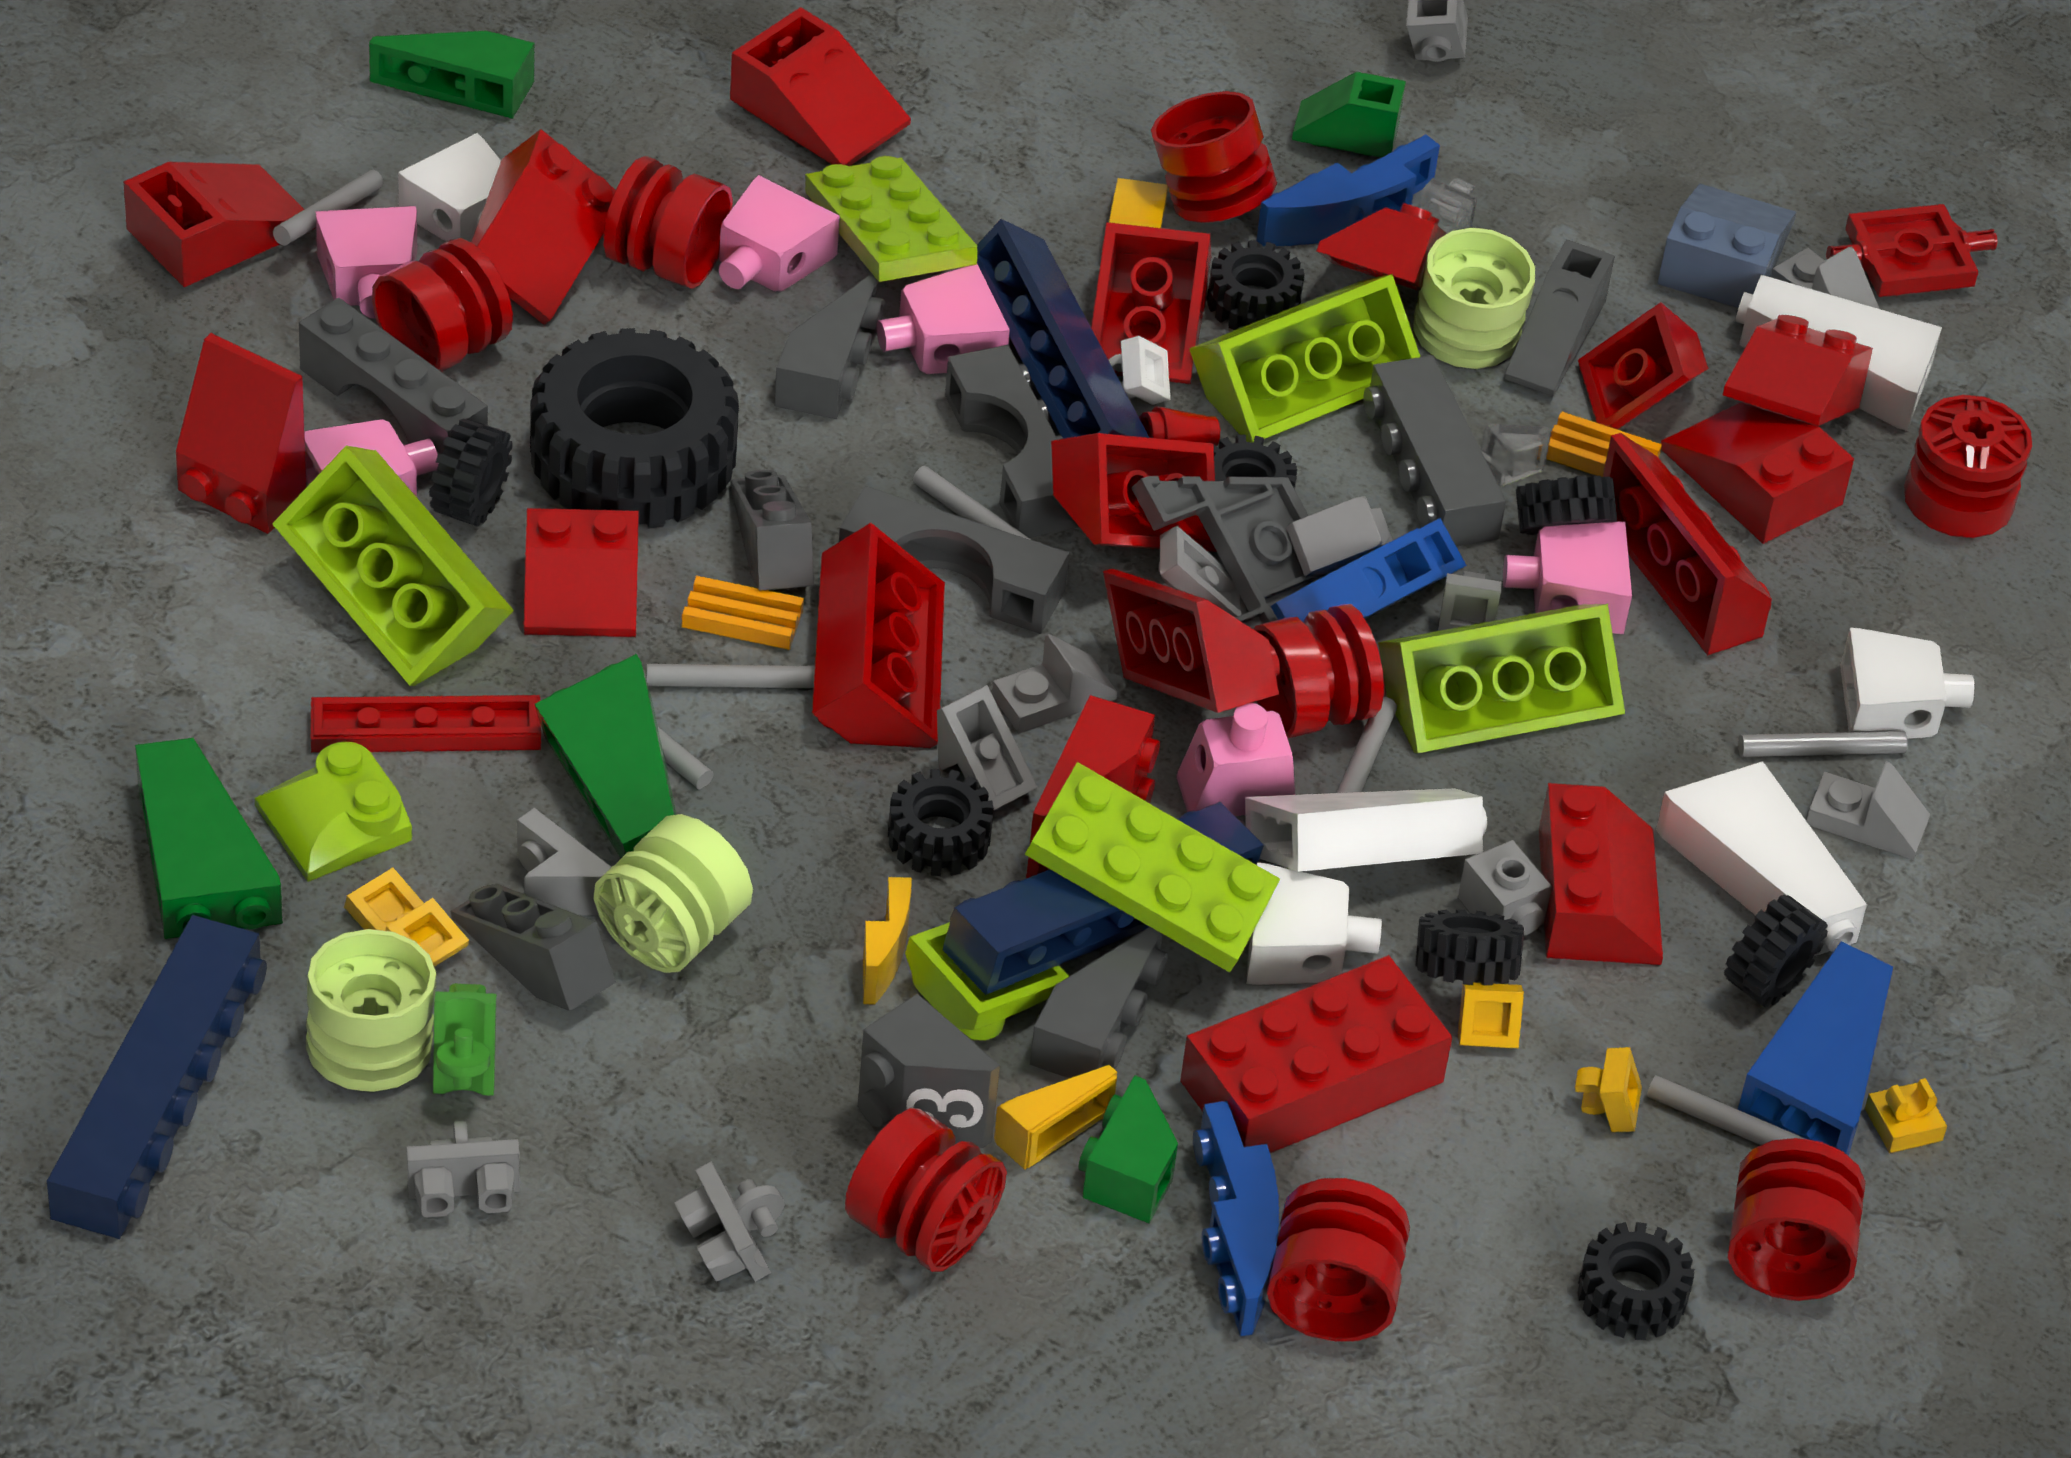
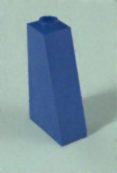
(1822, 1054)

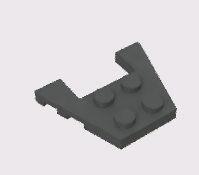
(1245, 525)

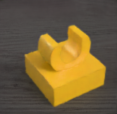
(1490, 1015)
(1612, 1089)
(1906, 1116)

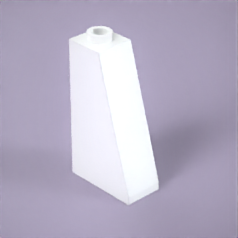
(1900, 344)
(1366, 827)
(1760, 847)

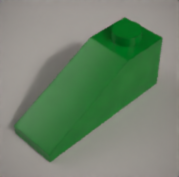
(457, 67)

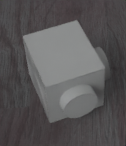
(1437, 29)
(1506, 885)

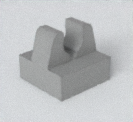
(1468, 600)

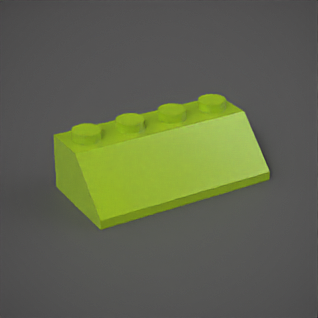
(1305, 358)
(391, 565)
(1503, 677)

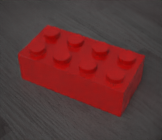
(1319, 1055)

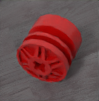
(1214, 156)
(666, 222)
(444, 304)
(1967, 466)
(1325, 669)
(925, 1189)
(1796, 1219)
(1338, 1259)

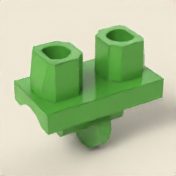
(464, 1040)

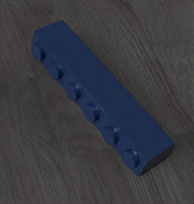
(1054, 336)
(1053, 920)
(156, 1078)

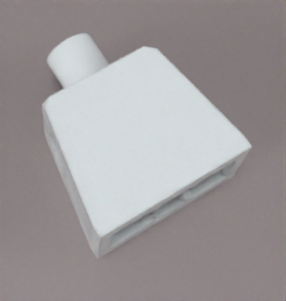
(450, 188)
(1898, 684)
(1306, 931)

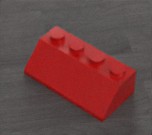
(1684, 552)
(878, 643)
(1188, 645)

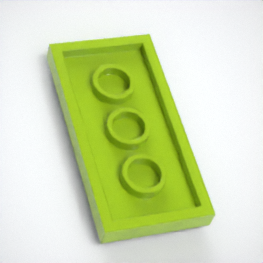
(891, 218)
(1153, 867)

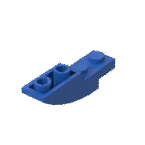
(1338, 198)
(1381, 575)
(1242, 1216)

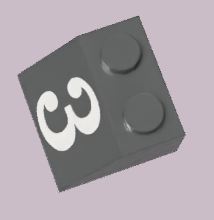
(927, 1064)

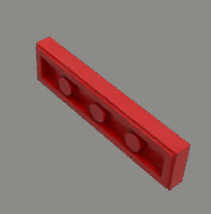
(427, 723)

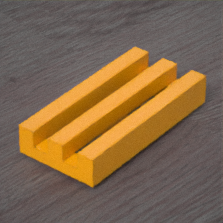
(1586, 443)
(745, 606)

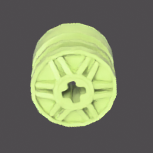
(1474, 298)
(673, 893)
(370, 1010)

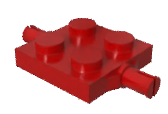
(1915, 249)

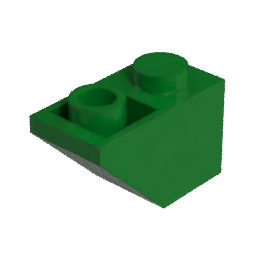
(1353, 115)
(1133, 1157)

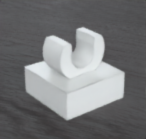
(1143, 370)

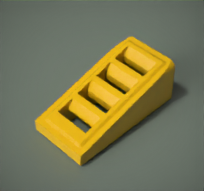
(1052, 1116)

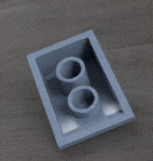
(1723, 244)

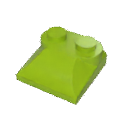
(336, 811)
(960, 999)

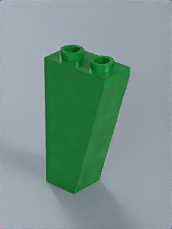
(612, 750)
(200, 844)

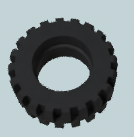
(634, 381)

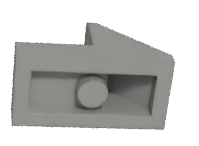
(1836, 276)
(1338, 536)
(1195, 571)
(1052, 688)
(983, 747)
(1880, 816)
(557, 865)

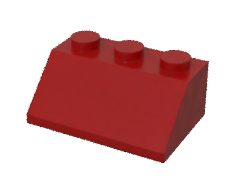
(1096, 479)
(1600, 878)

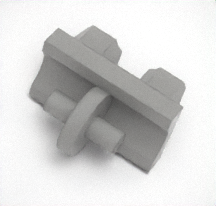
(461, 1169)
(752, 1210)

